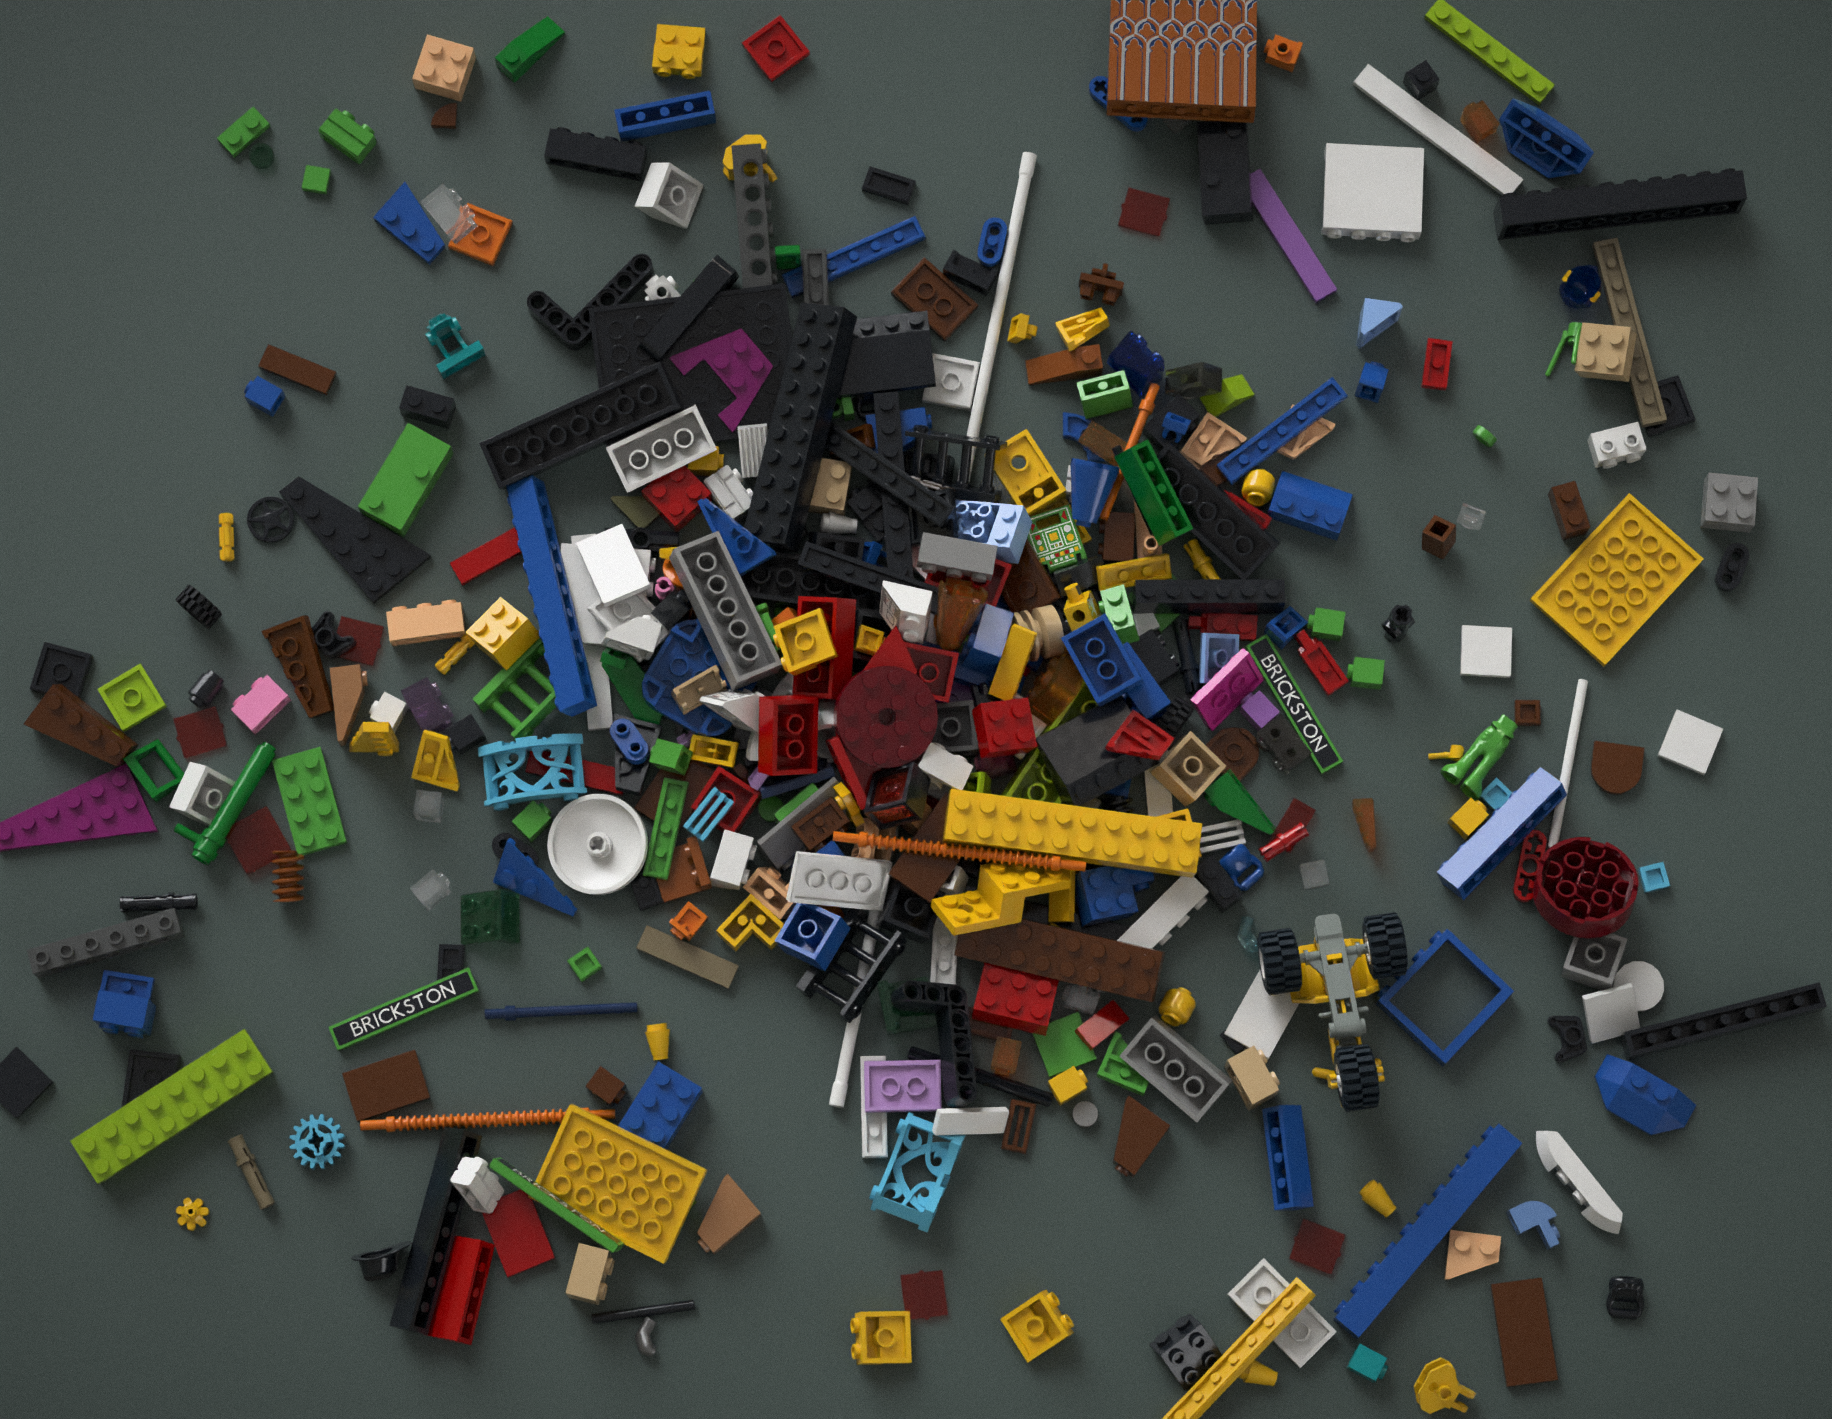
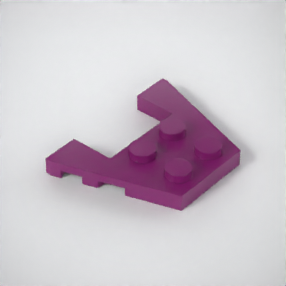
(736, 363)

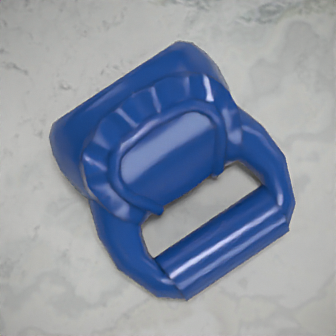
(1237, 861)

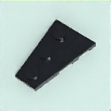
(632, 777)

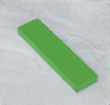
(665, 829)

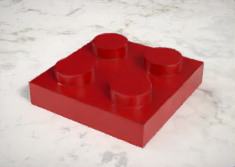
(775, 48)

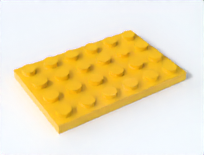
(1616, 579)
(621, 1181)

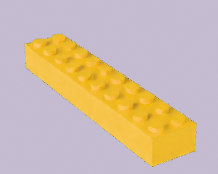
(1072, 832)

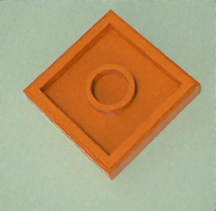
(486, 239)

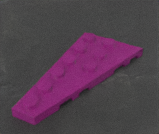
(88, 812)

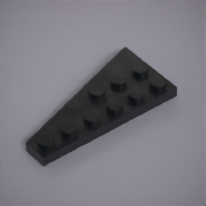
(361, 546)

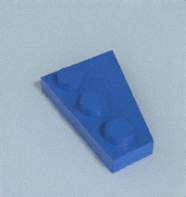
(410, 225)

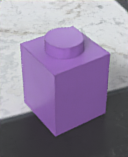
(1258, 710)

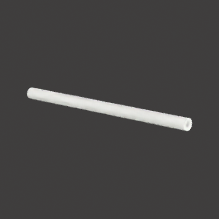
(1568, 759)

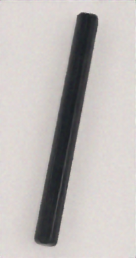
(993, 1080)

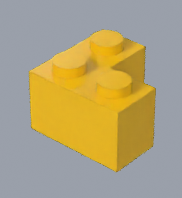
(749, 919)

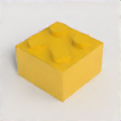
(503, 633)

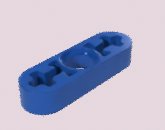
(1100, 98)

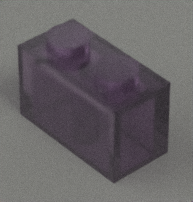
(426, 706)

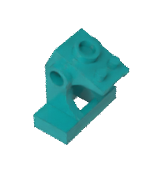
(441, 329)

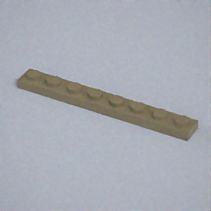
(1625, 314)

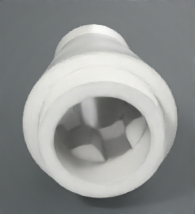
(837, 524)

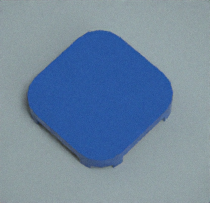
(678, 660)

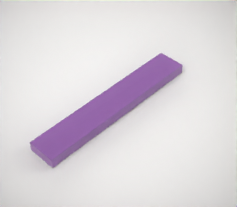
(1290, 239)

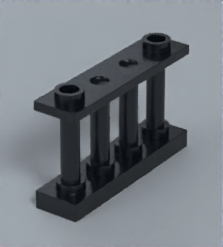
(963, 487)
(813, 978)

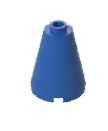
(1090, 489)

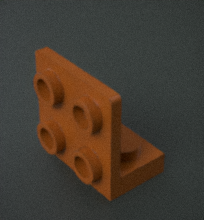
(687, 872)

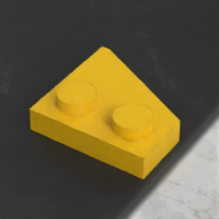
(1082, 327)
(436, 761)

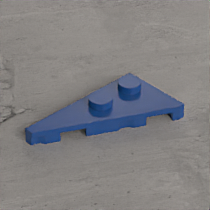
(744, 547)
(524, 877)

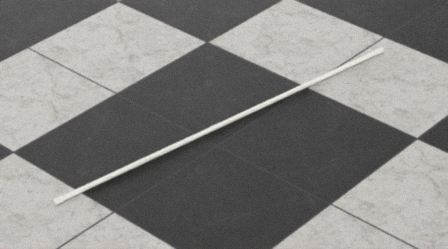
(1026, 172)

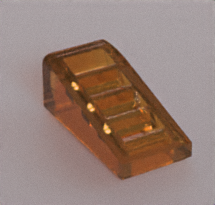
(1364, 815)

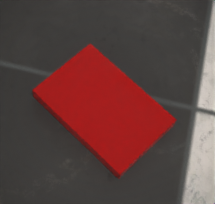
(518, 1233)

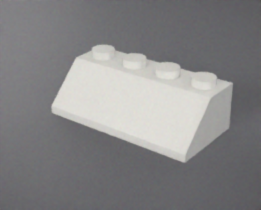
(661, 448)

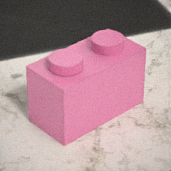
(260, 704)

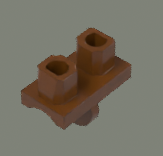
(1101, 281)

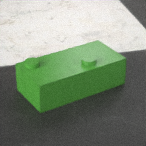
(405, 479)

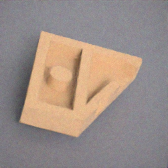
(1307, 438)
(1212, 440)
(1470, 1252)

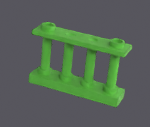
(506, 681)

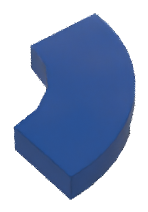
(1073, 428)

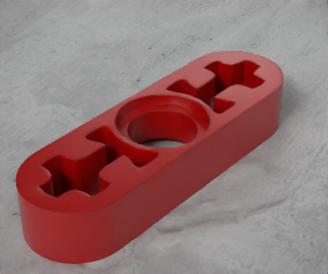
(1526, 846)

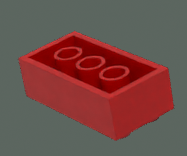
(832, 675)

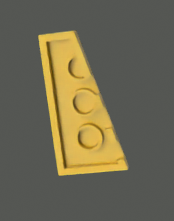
(375, 738)

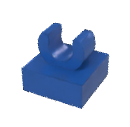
(1175, 423)
(872, 551)

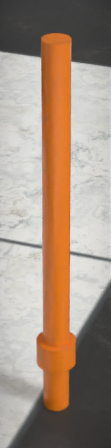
(1146, 408)

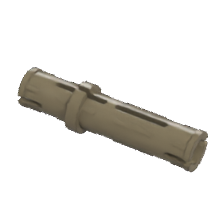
(247, 1163)

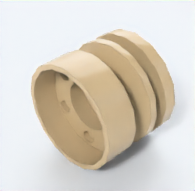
(1049, 631)

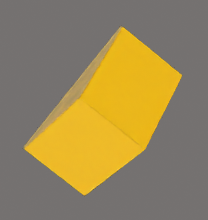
(713, 750)

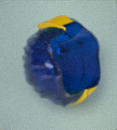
(1581, 287)

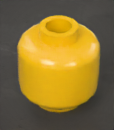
(1258, 487)
(1177, 1006)

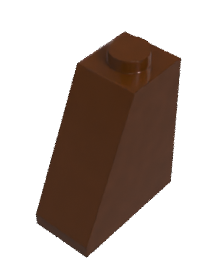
(1137, 1137)

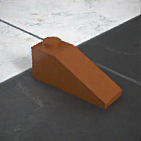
(1065, 365)

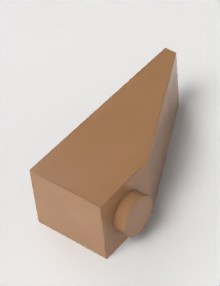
(348, 694)

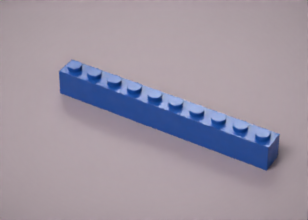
(551, 596)
(1427, 1231)

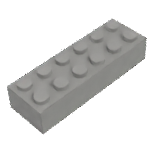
(725, 610)

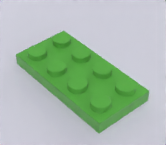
(309, 801)

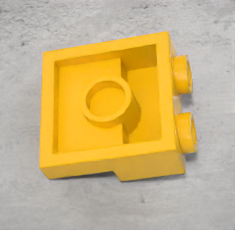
(678, 51)
(804, 642)
(1038, 1325)
(881, 1337)

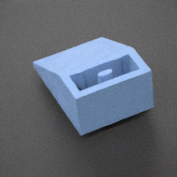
(995, 525)

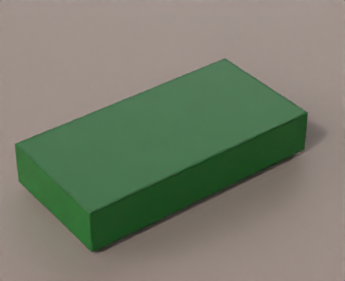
(788, 257)

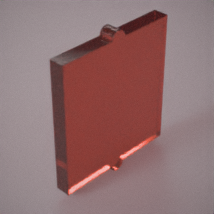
(1143, 212)
(367, 638)
(200, 732)
(1317, 1246)
(924, 1294)

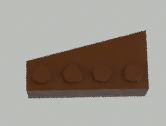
(80, 726)

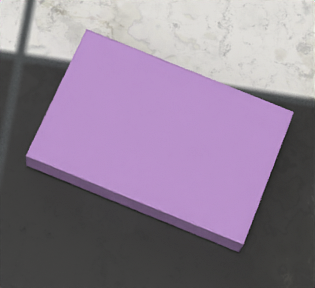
(902, 1086)

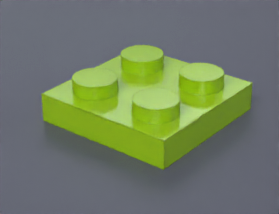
(132, 697)

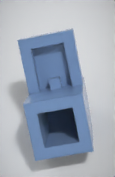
(1537, 1215)

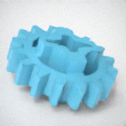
(306, 1144)

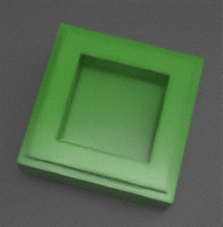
(316, 179)
(584, 964)

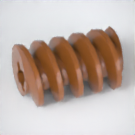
(288, 876)

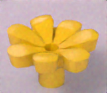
(194, 1218)

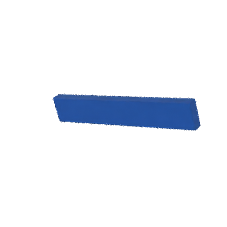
(862, 253)
(1281, 431)

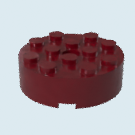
(911, 723)
(1585, 887)

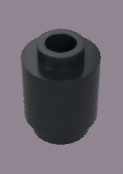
(205, 689)

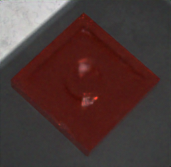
(255, 840)

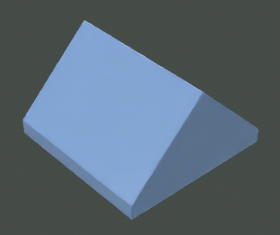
(1376, 318)
(1215, 653)

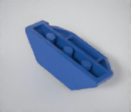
(1543, 141)
(1642, 1097)

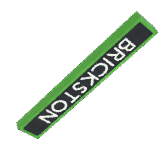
(1294, 704)
(403, 1009)
(556, 1205)

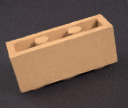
(425, 623)

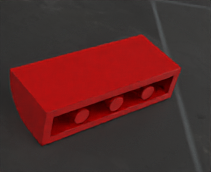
(462, 1291)

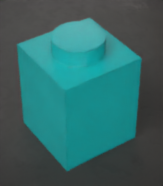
(1367, 1363)

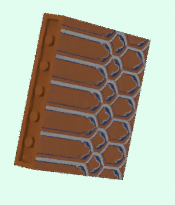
(1183, 59)

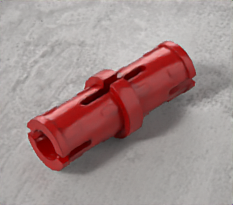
(1283, 842)

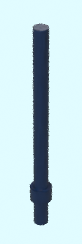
(510, 1013)

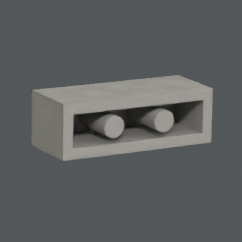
(956, 557)

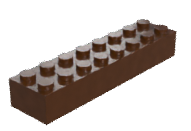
(1067, 957)

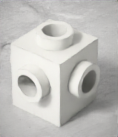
(656, 283)

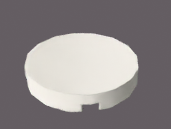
(1646, 982)

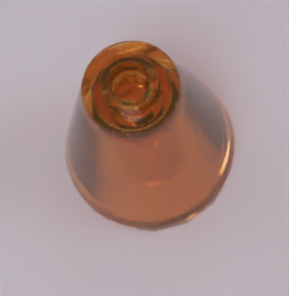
(957, 611)

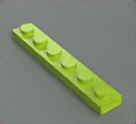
(1489, 51)

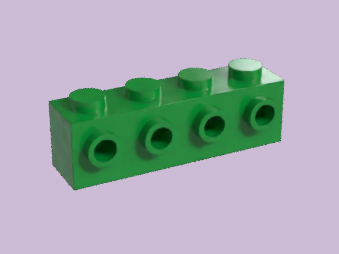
(1153, 492)

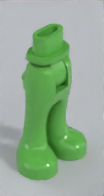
(1491, 745)

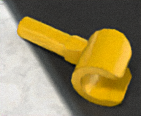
(1455, 754)

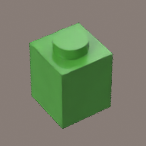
(1326, 624)
(1366, 673)
(670, 756)
(532, 820)

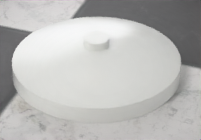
(597, 844)

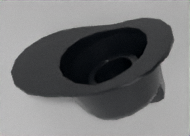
(380, 1263)

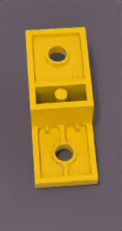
(1035, 484)
(997, 897)

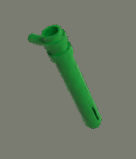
(214, 836)

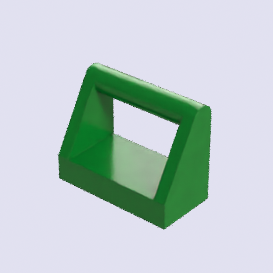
(133, 759)

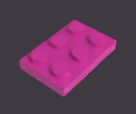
(1227, 689)

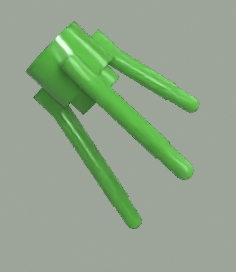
(1573, 338)

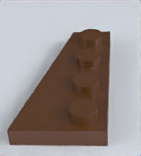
(298, 653)

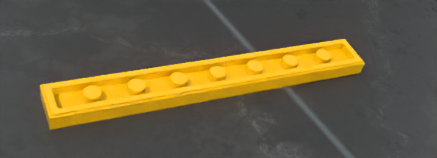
(1242, 1352)

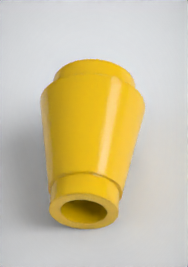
(658, 1040)
(1377, 1198)
(1259, 1374)

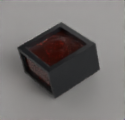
(897, 796)

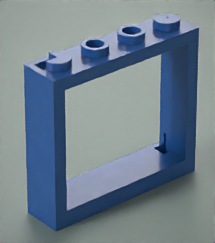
(1419, 960)

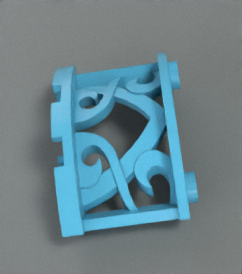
(501, 752)
(925, 1206)

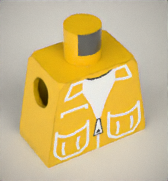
(1080, 607)

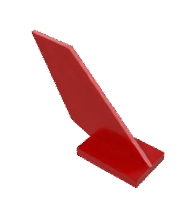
(853, 772)

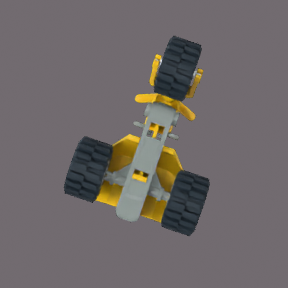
(1334, 972)

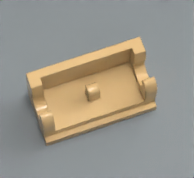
(689, 693)

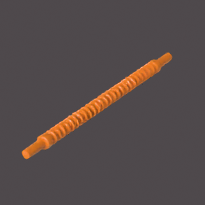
(864, 839)
(390, 1124)

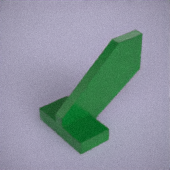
(627, 679)

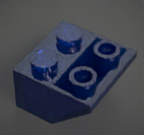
(1138, 362)

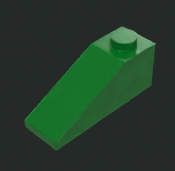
(528, 48)
(1234, 799)

